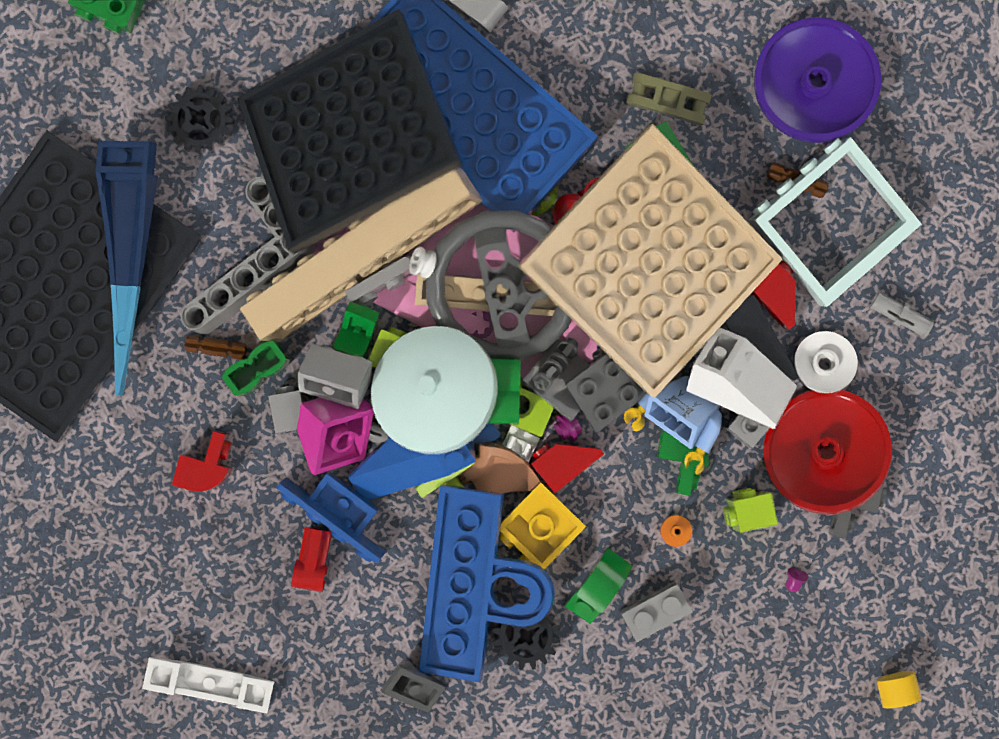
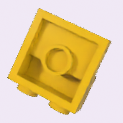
(540, 527)

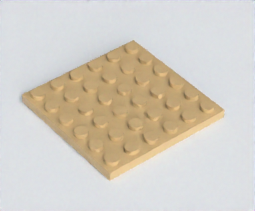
(650, 261)

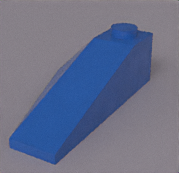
(399, 468)

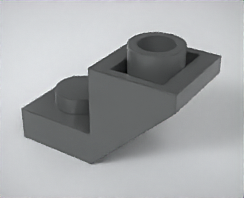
(844, 522)

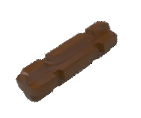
(778, 173)
(215, 347)

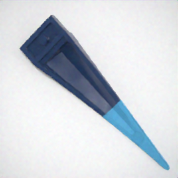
(127, 202)

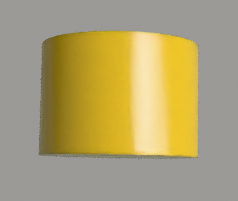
(899, 689)

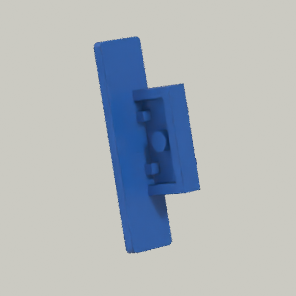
(338, 509)

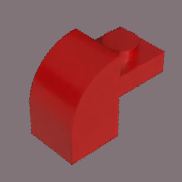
(206, 474)

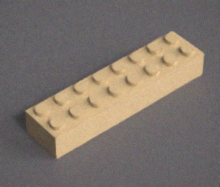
(357, 255)

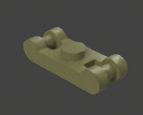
(669, 98)

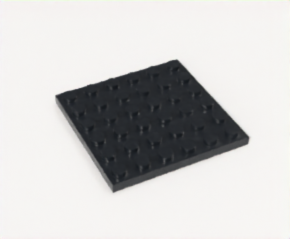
(348, 132)

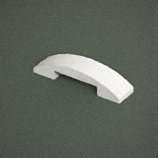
(208, 683)

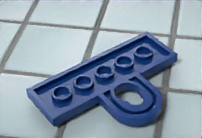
(463, 582)

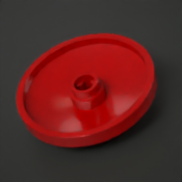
(828, 452)

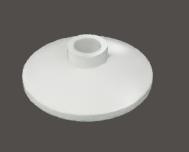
(827, 347)

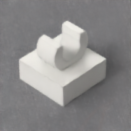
(521, 442)

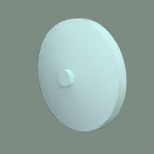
(434, 390)

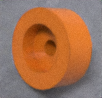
(668, 529)

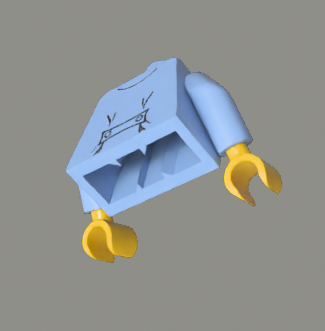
(683, 416)

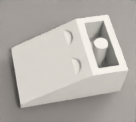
(740, 379)

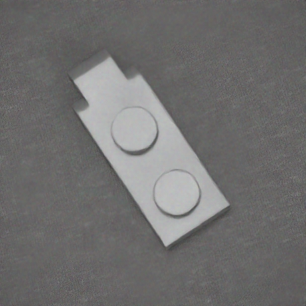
(389, 277)

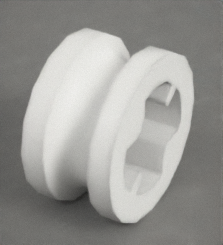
(422, 262)

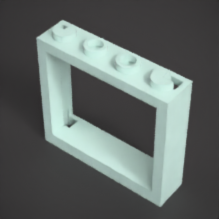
(869, 257)

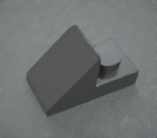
(413, 687)

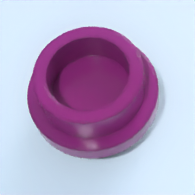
(567, 429)

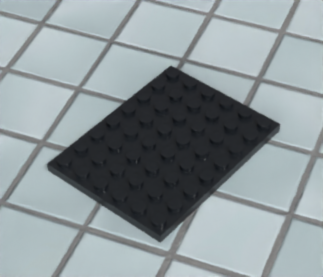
(59, 285)

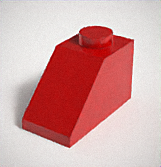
(777, 295)
(563, 463)

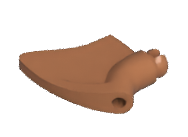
(500, 470)

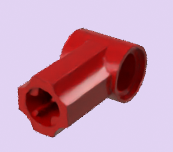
(311, 565)

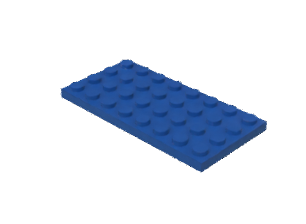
(503, 123)

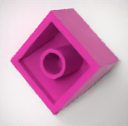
(333, 433)

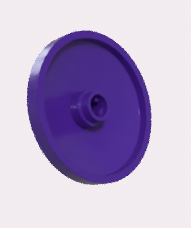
(817, 80)

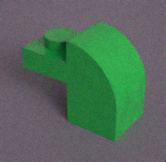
(356, 330)
(674, 450)
(599, 586)

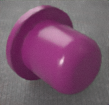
(795, 579)

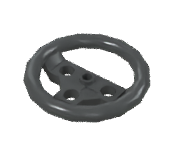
(490, 234)

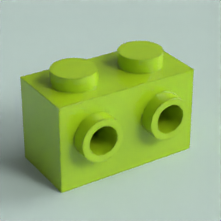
(750, 510)

